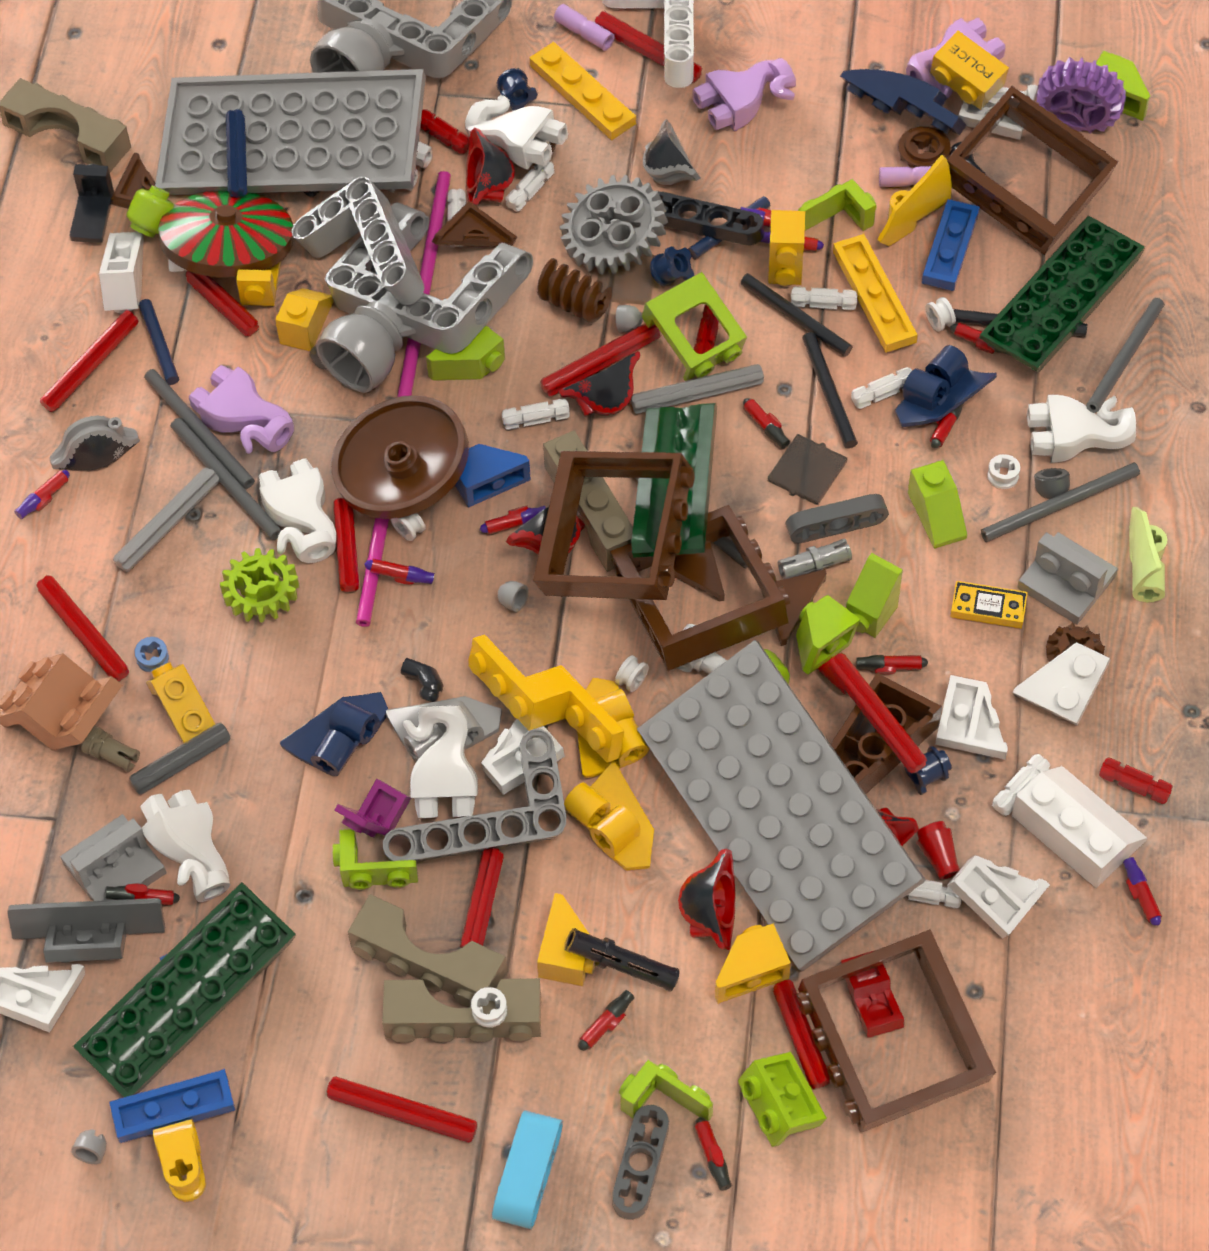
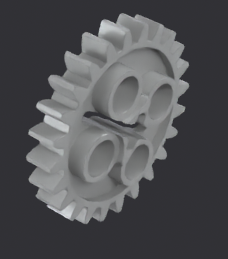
(609, 215)

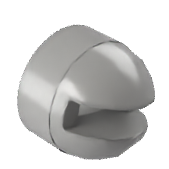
(627, 318)
(513, 595)
(89, 1147)

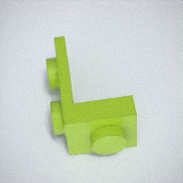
(846, 197)
(366, 874)
(638, 1089)

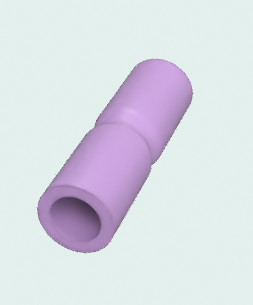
(587, 29)
(901, 176)

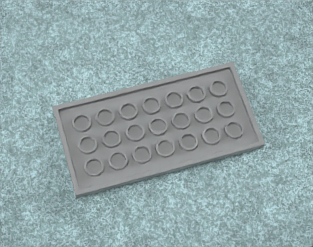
(298, 130)
(782, 804)

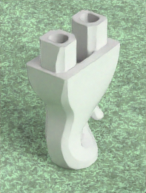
(520, 133)
(1075, 428)
(298, 506)
(443, 766)
(185, 837)

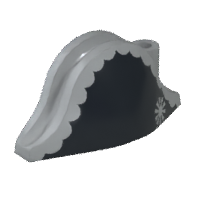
(667, 159)
(93, 444)

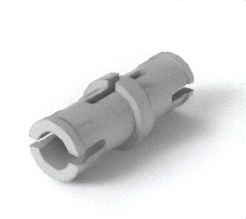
(815, 559)

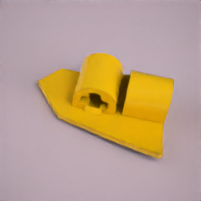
(912, 205)
(618, 707)
(613, 818)

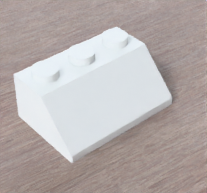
(1076, 824)

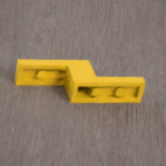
(546, 698)

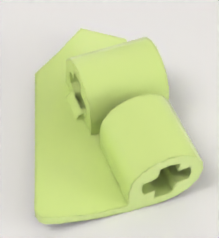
(1146, 552)

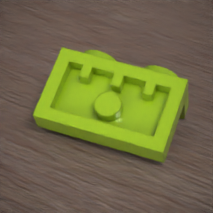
(780, 1097)

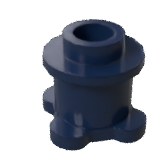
(514, 87)
(671, 266)
(935, 769)

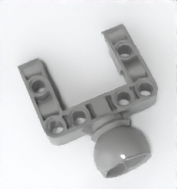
(372, 34)
(363, 345)

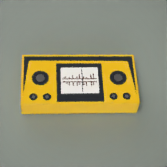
(989, 604)

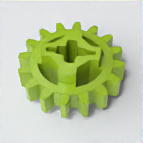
(260, 585)

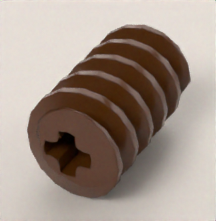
(571, 293)

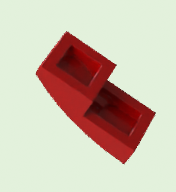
(874, 1000)

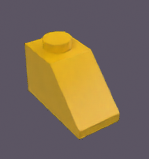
(302, 318)
(553, 960)
(753, 963)

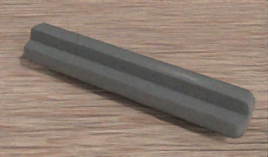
(179, 758)

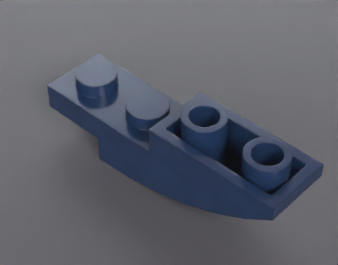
(901, 92)

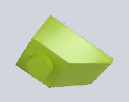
(1136, 92)
(472, 363)
(937, 503)
(875, 594)
(824, 632)

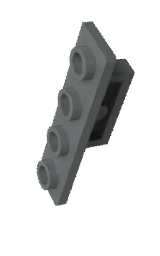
(85, 928)

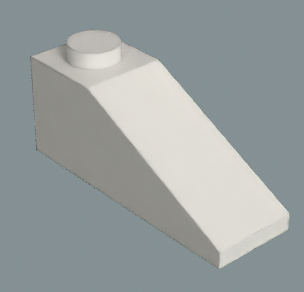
(122, 272)

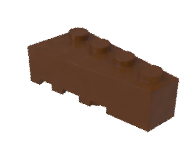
(865, 750)

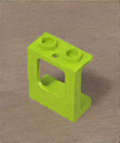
(677, 301)

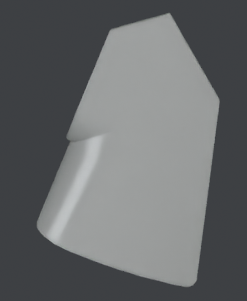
(482, 723)

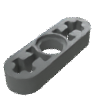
(837, 518)
(644, 1191)

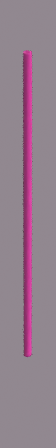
(405, 389)

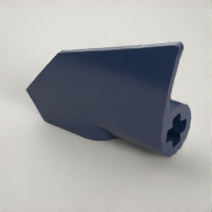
(939, 388)
(337, 732)

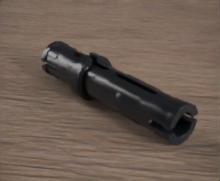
(656, 972)

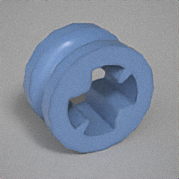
(148, 645)

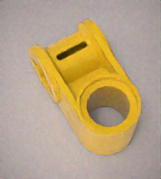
(180, 1155)

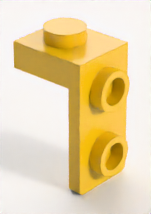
(258, 286)
(180, 700)

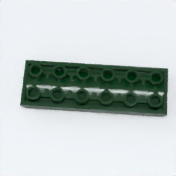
(1063, 293)
(676, 431)
(185, 991)

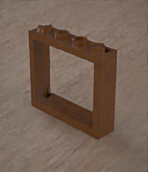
(1004, 205)
(562, 514)
(722, 630)
(950, 1004)

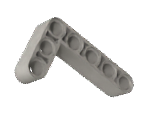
(363, 210)
(492, 821)

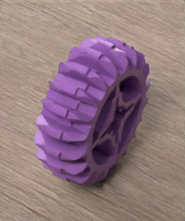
(1082, 94)

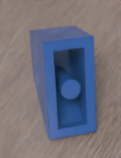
(490, 473)

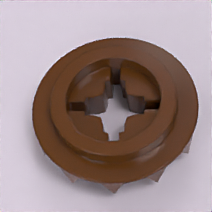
(919, 138)
(1060, 639)

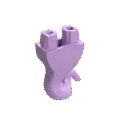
(920, 63)
(740, 93)
(239, 408)

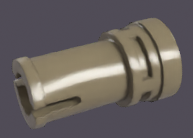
(102, 745)

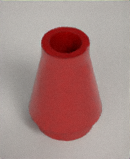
(938, 847)

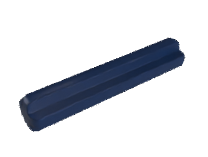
(236, 153)

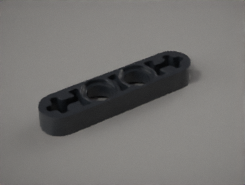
(740, 228)

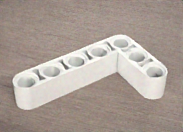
(677, 36)

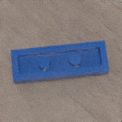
(950, 245)
(170, 1104)

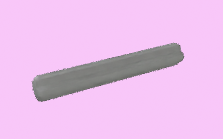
(698, 388)
(166, 519)

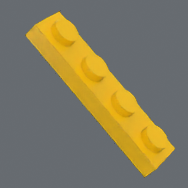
(582, 90)
(875, 293)

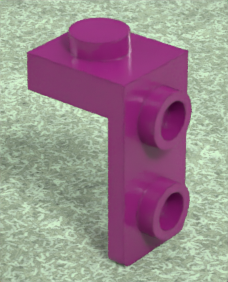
(378, 812)

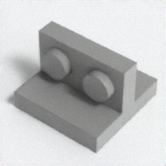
(1066, 577)
(113, 858)

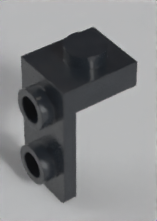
(93, 203)

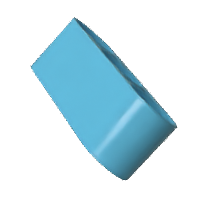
(527, 1169)

